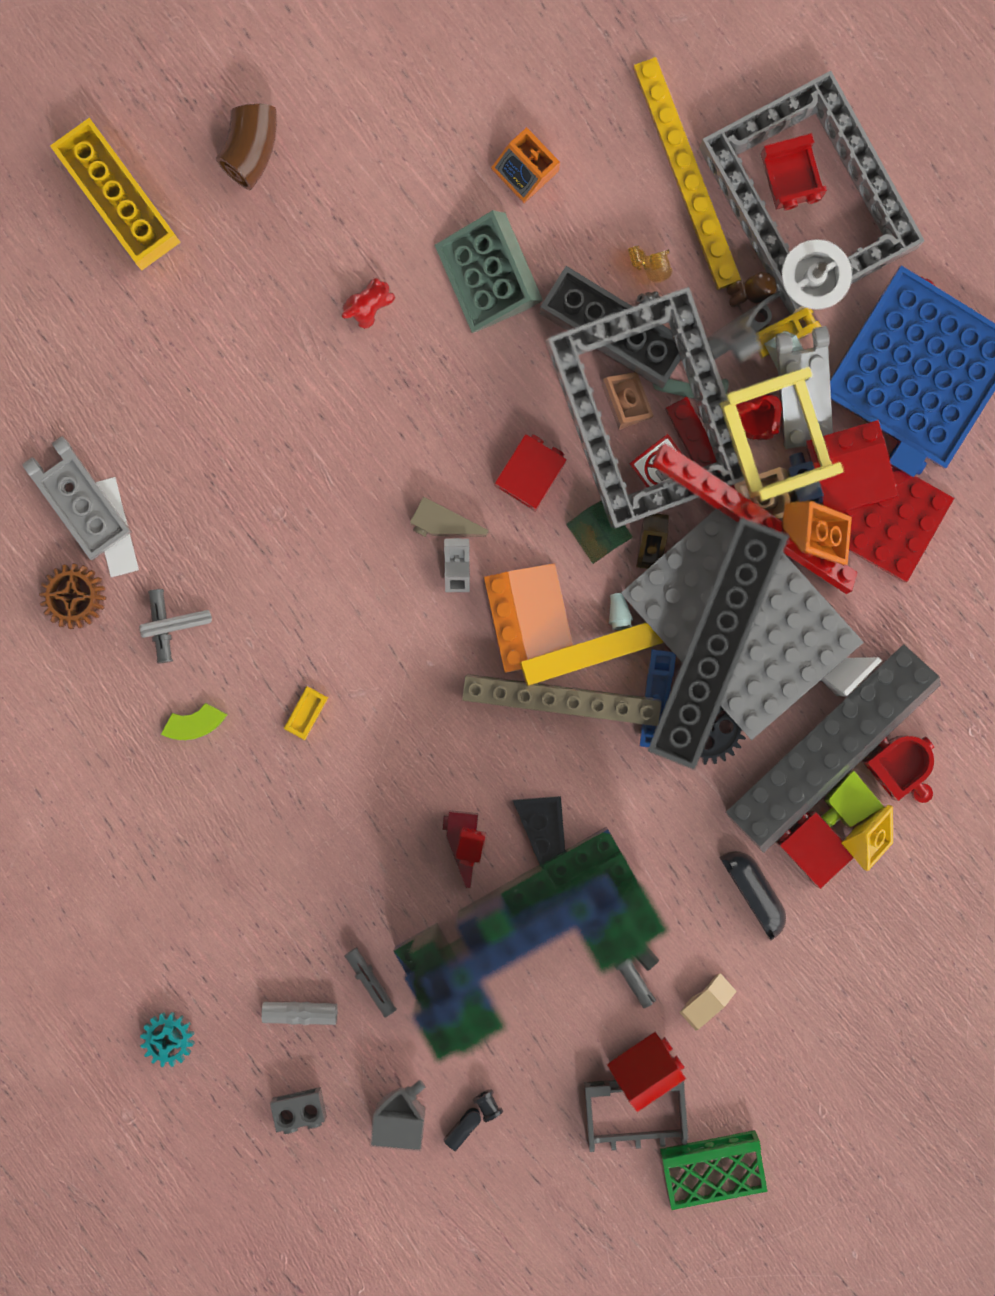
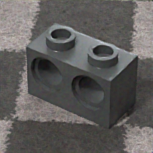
(296, 1104)

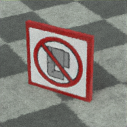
(643, 463)

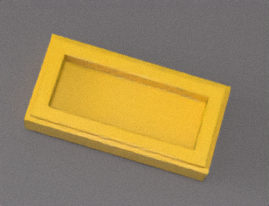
(306, 713)

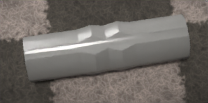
(299, 1013)

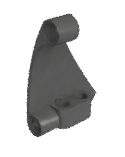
(741, 333)

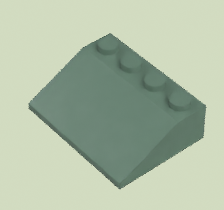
(488, 271)

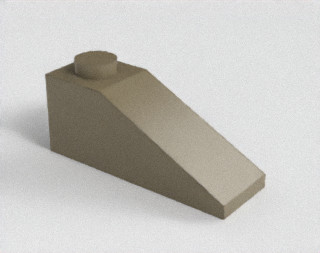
(439, 521)

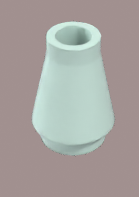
(620, 615)

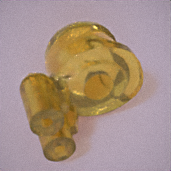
(656, 265)

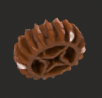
(72, 587)

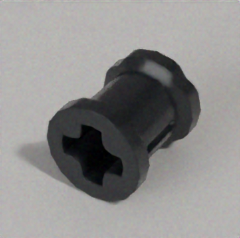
(488, 1105)

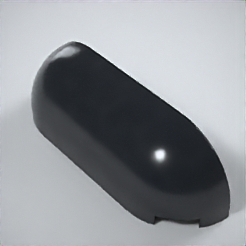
(756, 892)

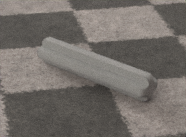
(175, 623)

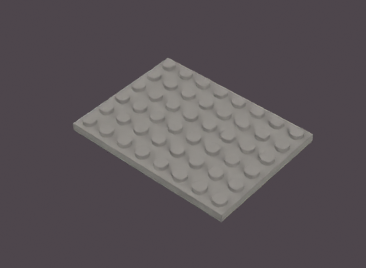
(790, 643)

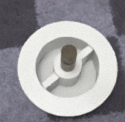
(816, 274)

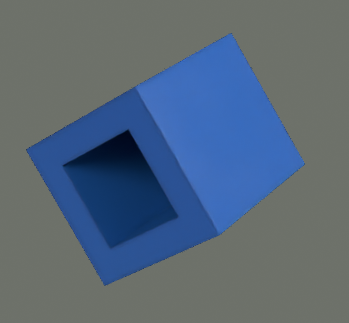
(907, 459)

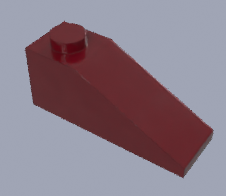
(453, 824)

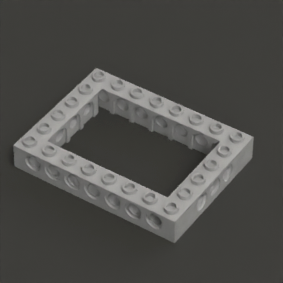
(855, 150)
(681, 314)

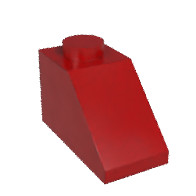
(470, 846)

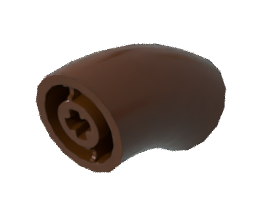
(248, 143)

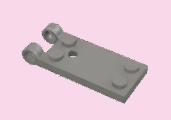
(817, 358)
(85, 508)

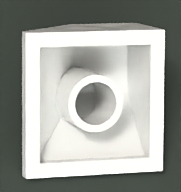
(849, 674)

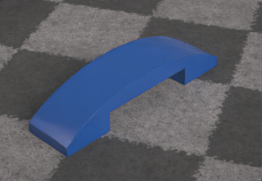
(658, 687)

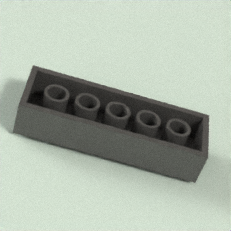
(579, 301)

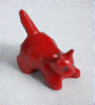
(365, 304)

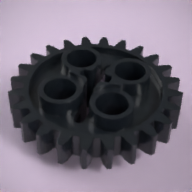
(722, 742)

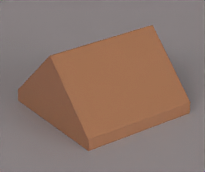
(627, 399)

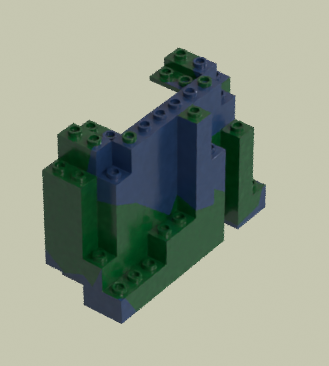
(578, 889)

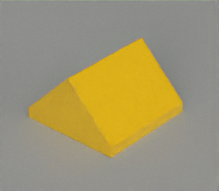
(871, 837)

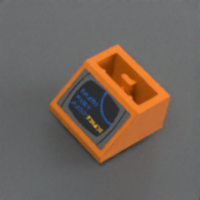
(526, 165)

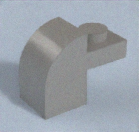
(457, 565)

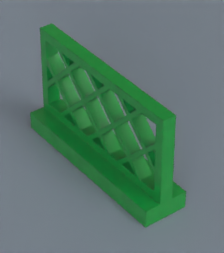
(714, 1150)

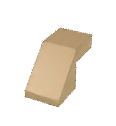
(708, 1002)

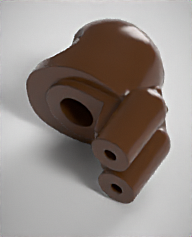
(755, 289)

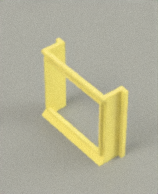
(742, 448)

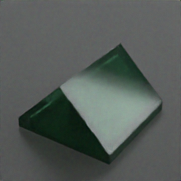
(595, 534)

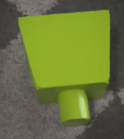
(850, 801)

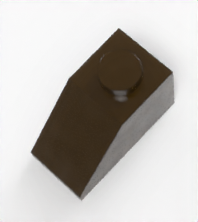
(652, 540)

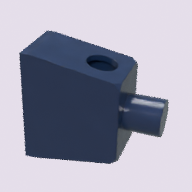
(810, 492)

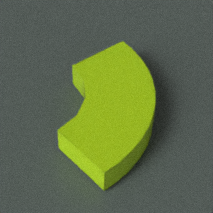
(194, 725)

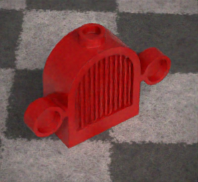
(903, 766)

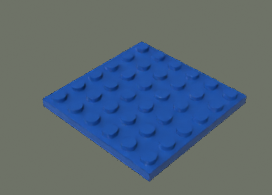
(919, 367)

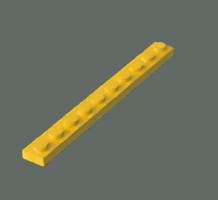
(686, 173)

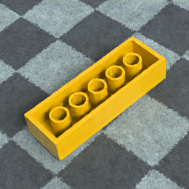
(115, 194)

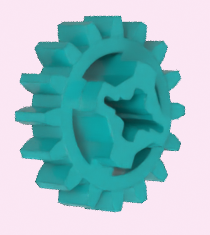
(156, 1038)

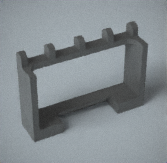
(605, 1088)

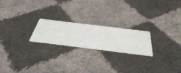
(120, 556)

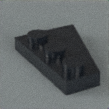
(543, 824)

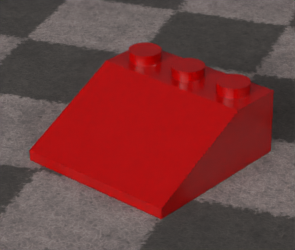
(865, 466)

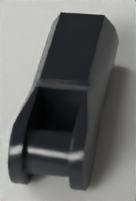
(462, 1129)

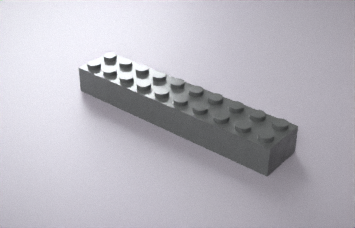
(718, 643)
(834, 748)

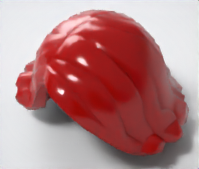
(760, 416)

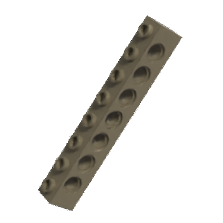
(562, 699)

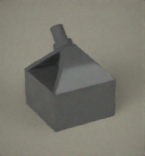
(399, 1119)

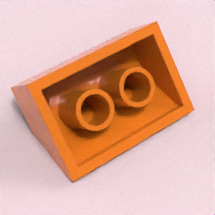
(818, 530)

